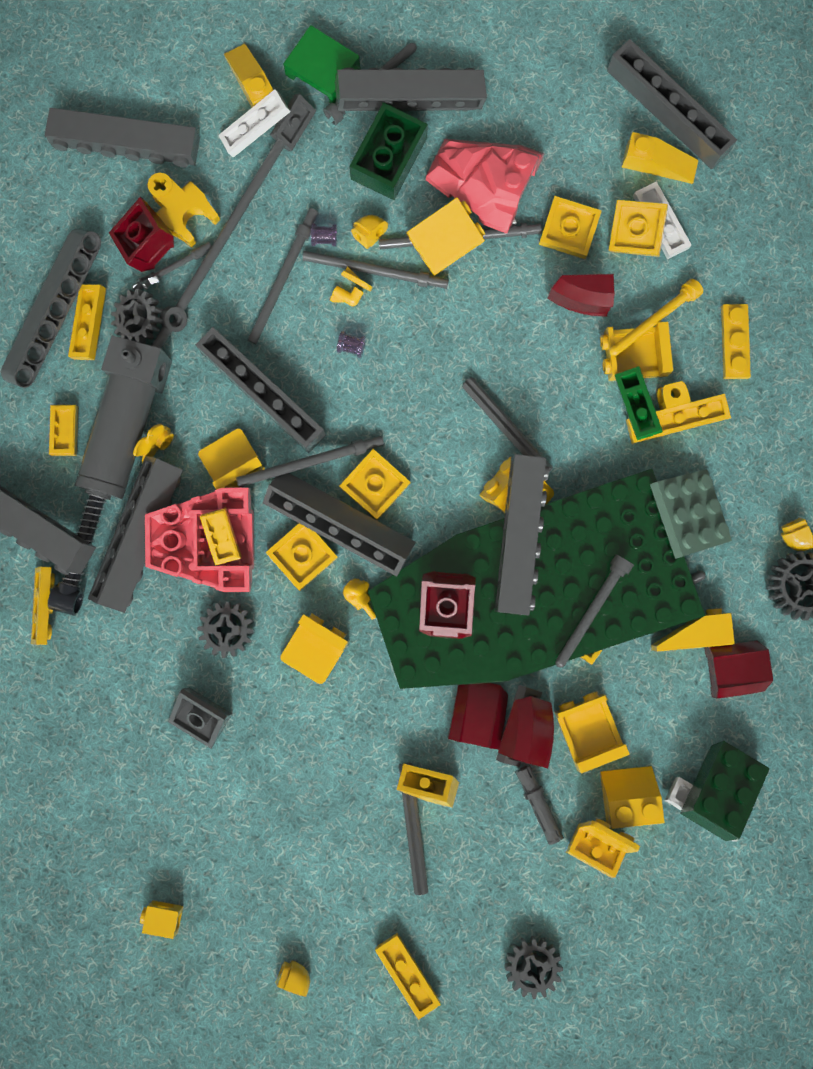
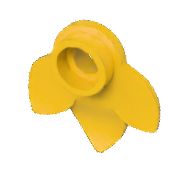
(157, 438)

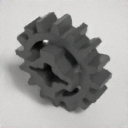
(136, 316)
(226, 617)
(523, 971)

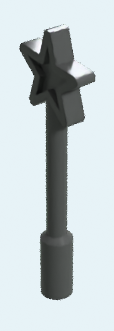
(145, 282)

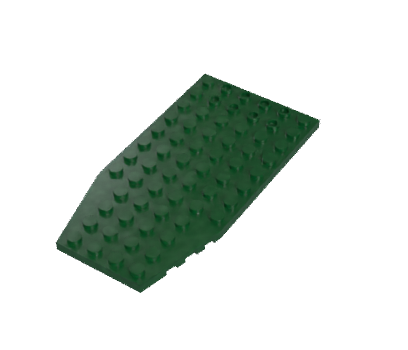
(573, 563)

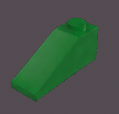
(638, 403)

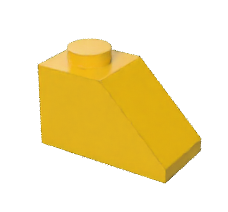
(428, 785)

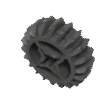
(790, 601)

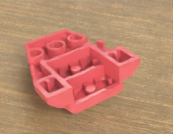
(485, 177)
(180, 548)

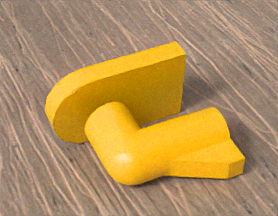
(342, 296)

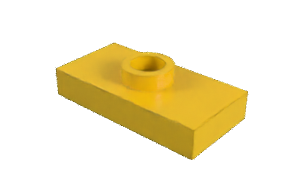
(63, 430)
(220, 536)

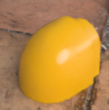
(369, 229)
(797, 535)
(293, 978)

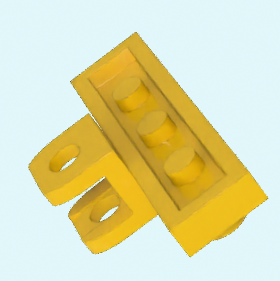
(679, 414)

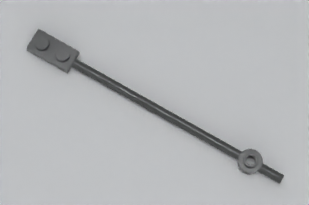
(286, 134)

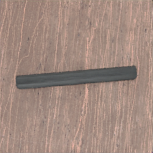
(501, 420)
(414, 842)

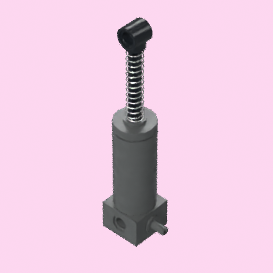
(133, 378)

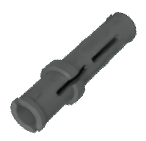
(541, 809)

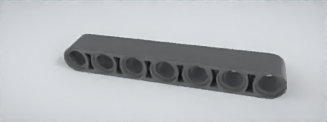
(61, 300)

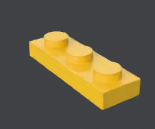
(87, 322)
(735, 341)
(41, 630)
(407, 976)

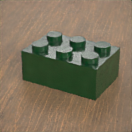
(388, 151)
(725, 791)

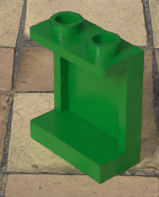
(317, 61)

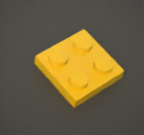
(570, 227)
(638, 228)
(375, 484)
(301, 555)

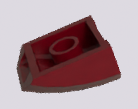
(142, 236)
(584, 293)
(447, 604)
(739, 669)
(479, 715)
(529, 732)

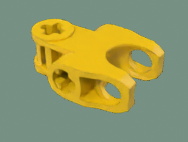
(179, 205)

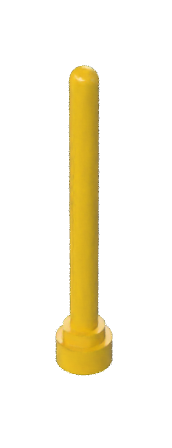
(689, 292)

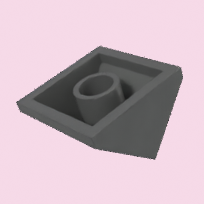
(199, 716)

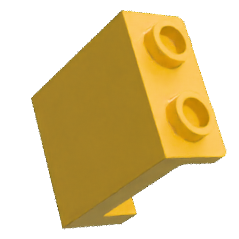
(446, 236)
(648, 352)
(590, 732)

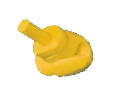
(356, 593)

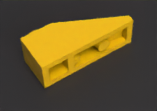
(248, 74)
(658, 158)
(706, 631)

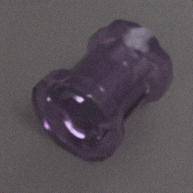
(323, 235)
(351, 344)

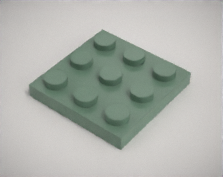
(690, 513)

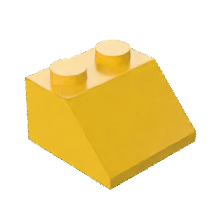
(631, 797)

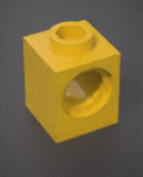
(161, 919)

